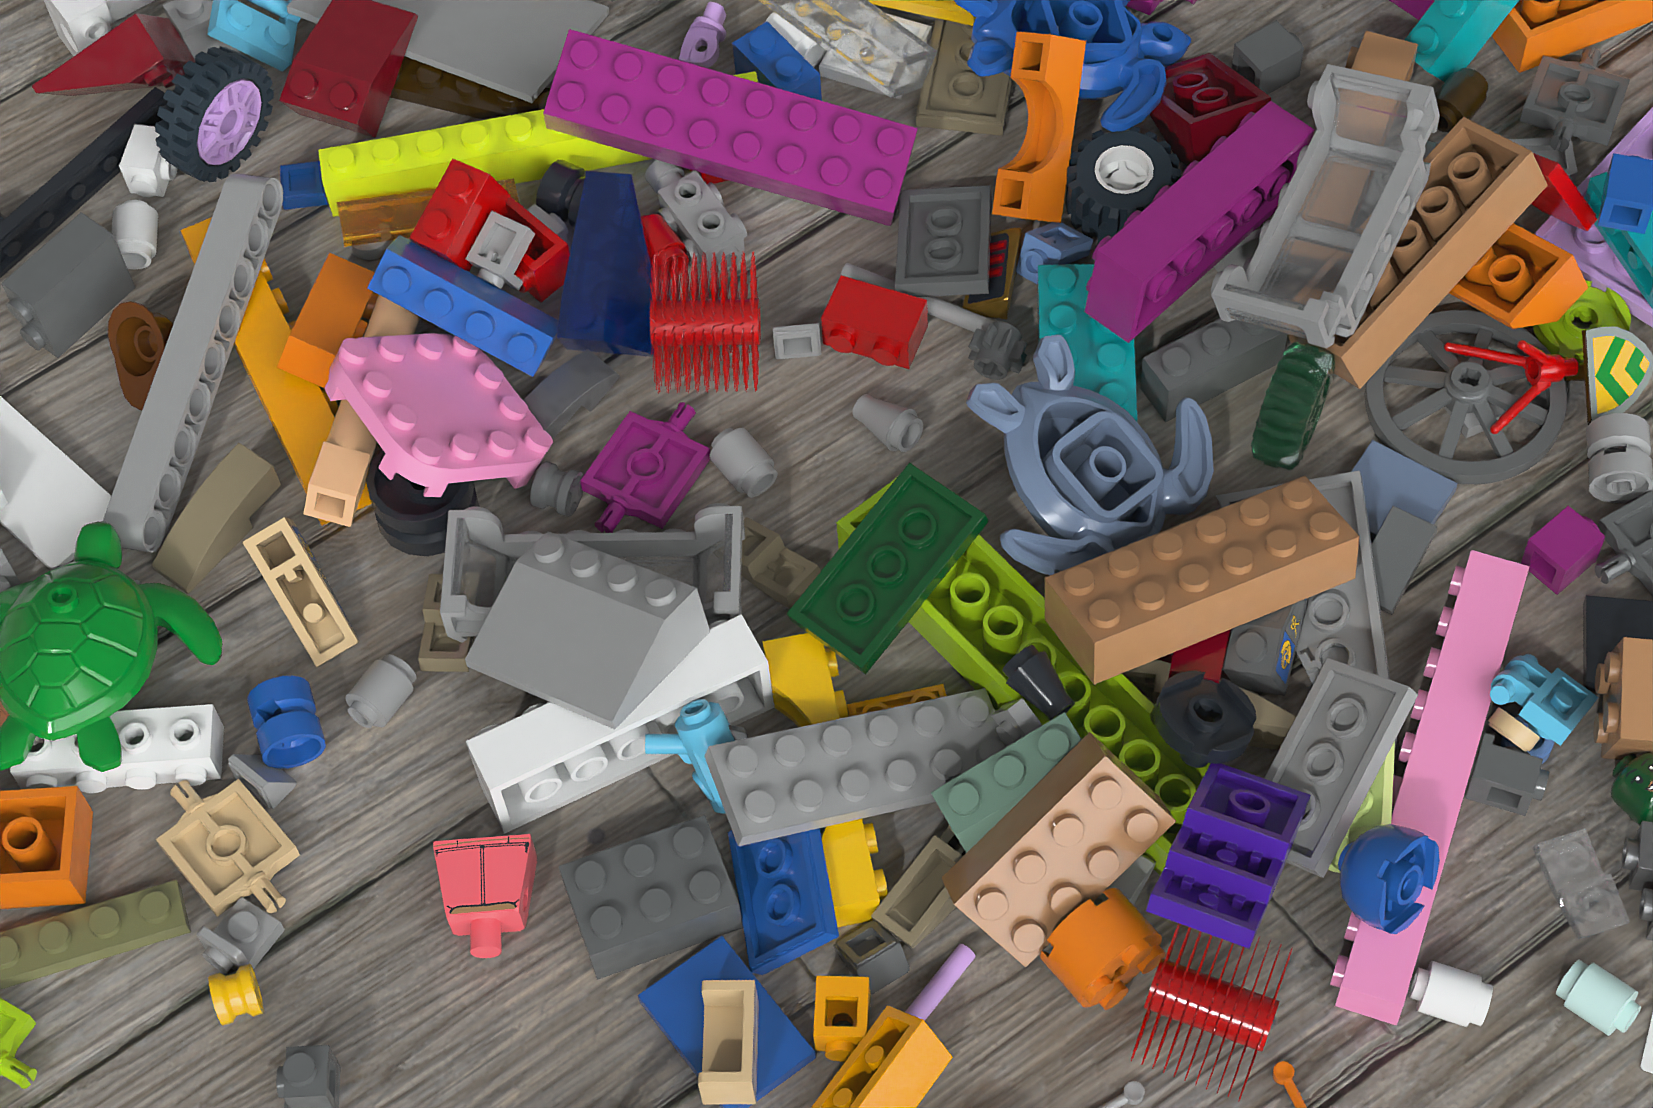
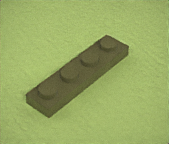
(92, 933)

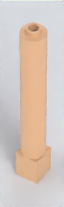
(347, 453)

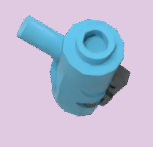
(698, 727)

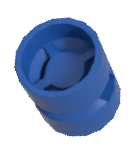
(286, 722)

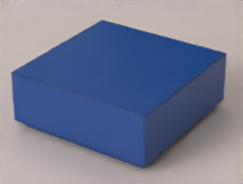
(302, 185)

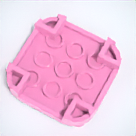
(438, 410)

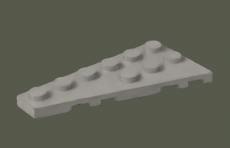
(1347, 618)

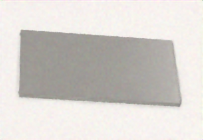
(490, 42)

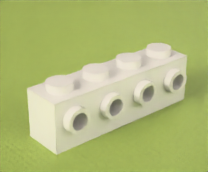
(155, 748)

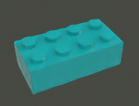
(1099, 356)

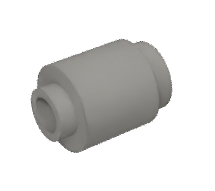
(743, 461)
(380, 691)

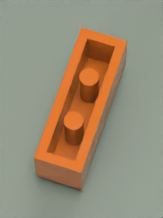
(328, 318)

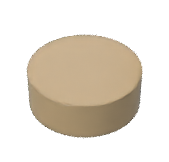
(1513, 730)

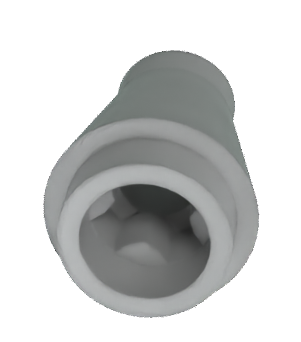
(891, 423)

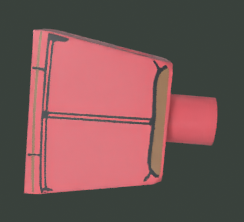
(486, 887)

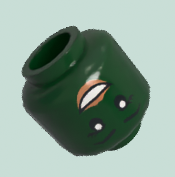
(1634, 786)

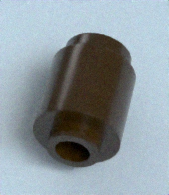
(1460, 97)

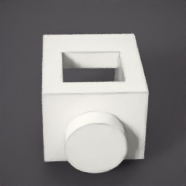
(143, 166)

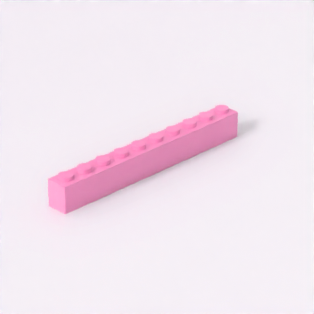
(1437, 768)

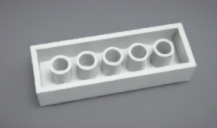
(561, 756)

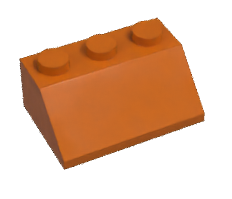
(1522, 280)

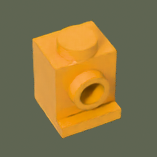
(840, 1000)

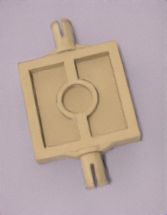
(227, 847)

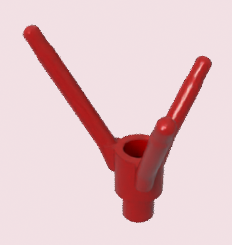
(1539, 367)

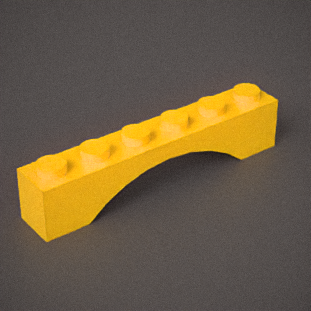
(805, 694)

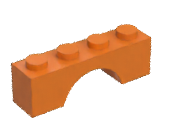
(1050, 77)

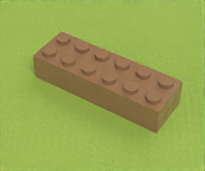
(1469, 201)
(1200, 579)

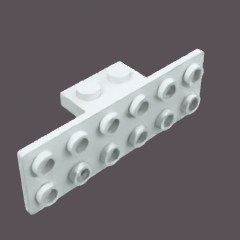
(43, 491)

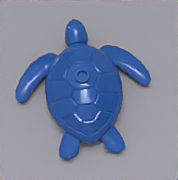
(1117, 55)

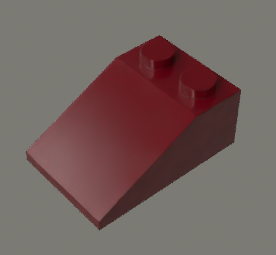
(133, 55)
(350, 64)
(1203, 104)

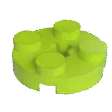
(1594, 305)

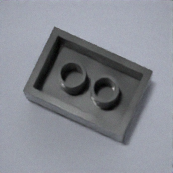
(651, 896)

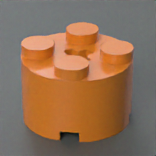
(1103, 950)

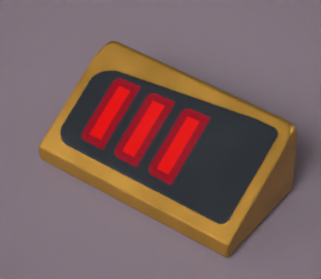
(1004, 258)

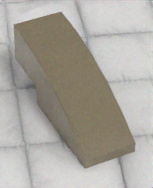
(216, 517)
(920, 897)

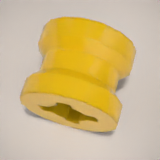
(236, 994)

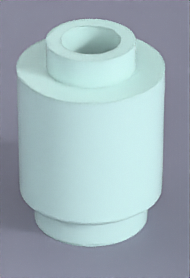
(1599, 997)

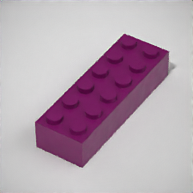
(1194, 221)

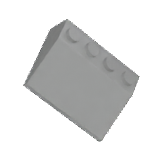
(587, 629)

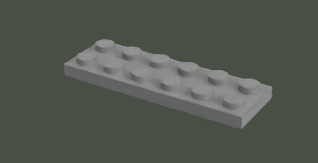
(850, 765)

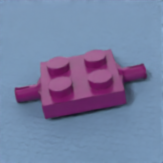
(645, 469)

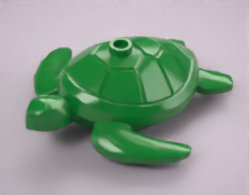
(84, 647)

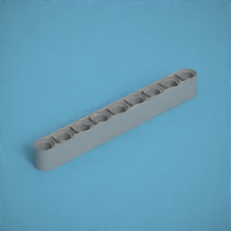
(194, 361)

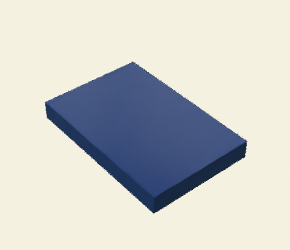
(783, 898)
(678, 1011)

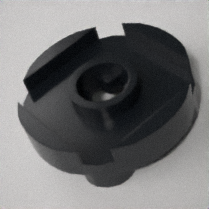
(1194, 738)

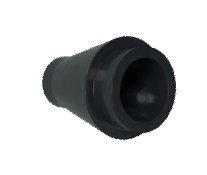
(1037, 681)

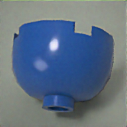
(1386, 874)

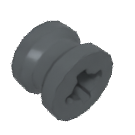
(556, 489)

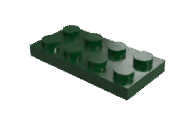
(887, 568)

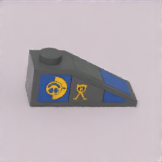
(1264, 650)

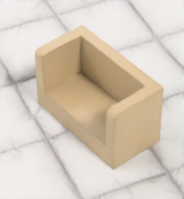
(729, 1042)

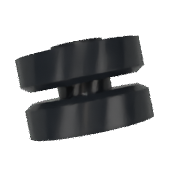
(408, 517)

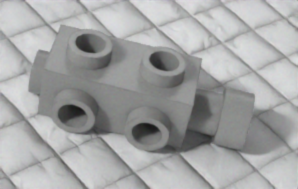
(691, 209)

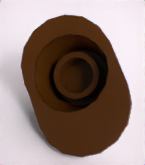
(137, 345)

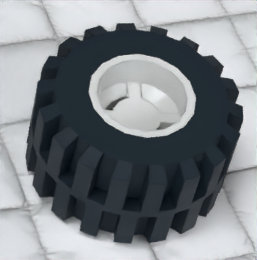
(1116, 178)

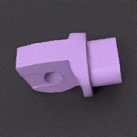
(704, 31)

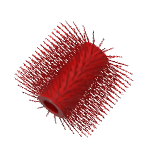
(704, 322)
(1209, 1005)

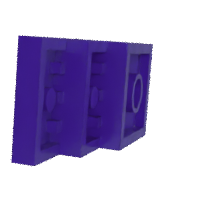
(1229, 854)

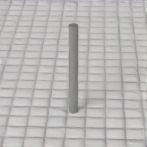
(936, 306)

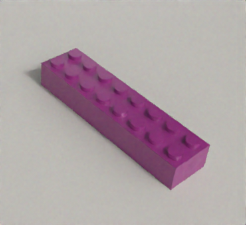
(729, 127)

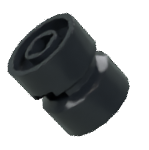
(561, 191)

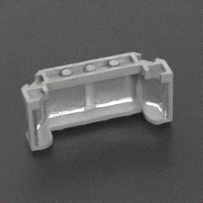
(1338, 211)
(483, 556)

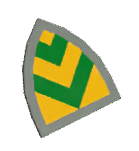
(1613, 370)

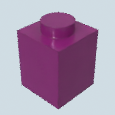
(1563, 549)

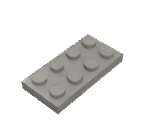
(1337, 754)

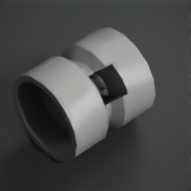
(1619, 457)

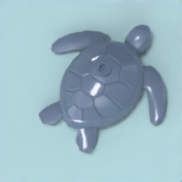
(1088, 464)

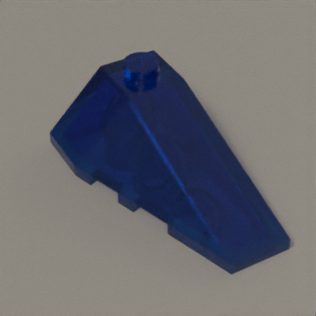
(607, 272)

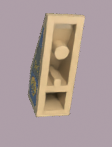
(301, 590)

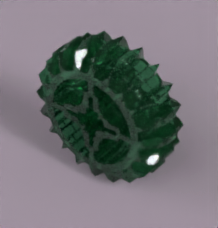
(1292, 406)

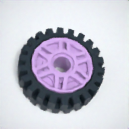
(214, 114)

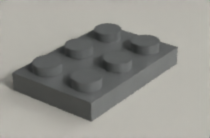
(944, 241)

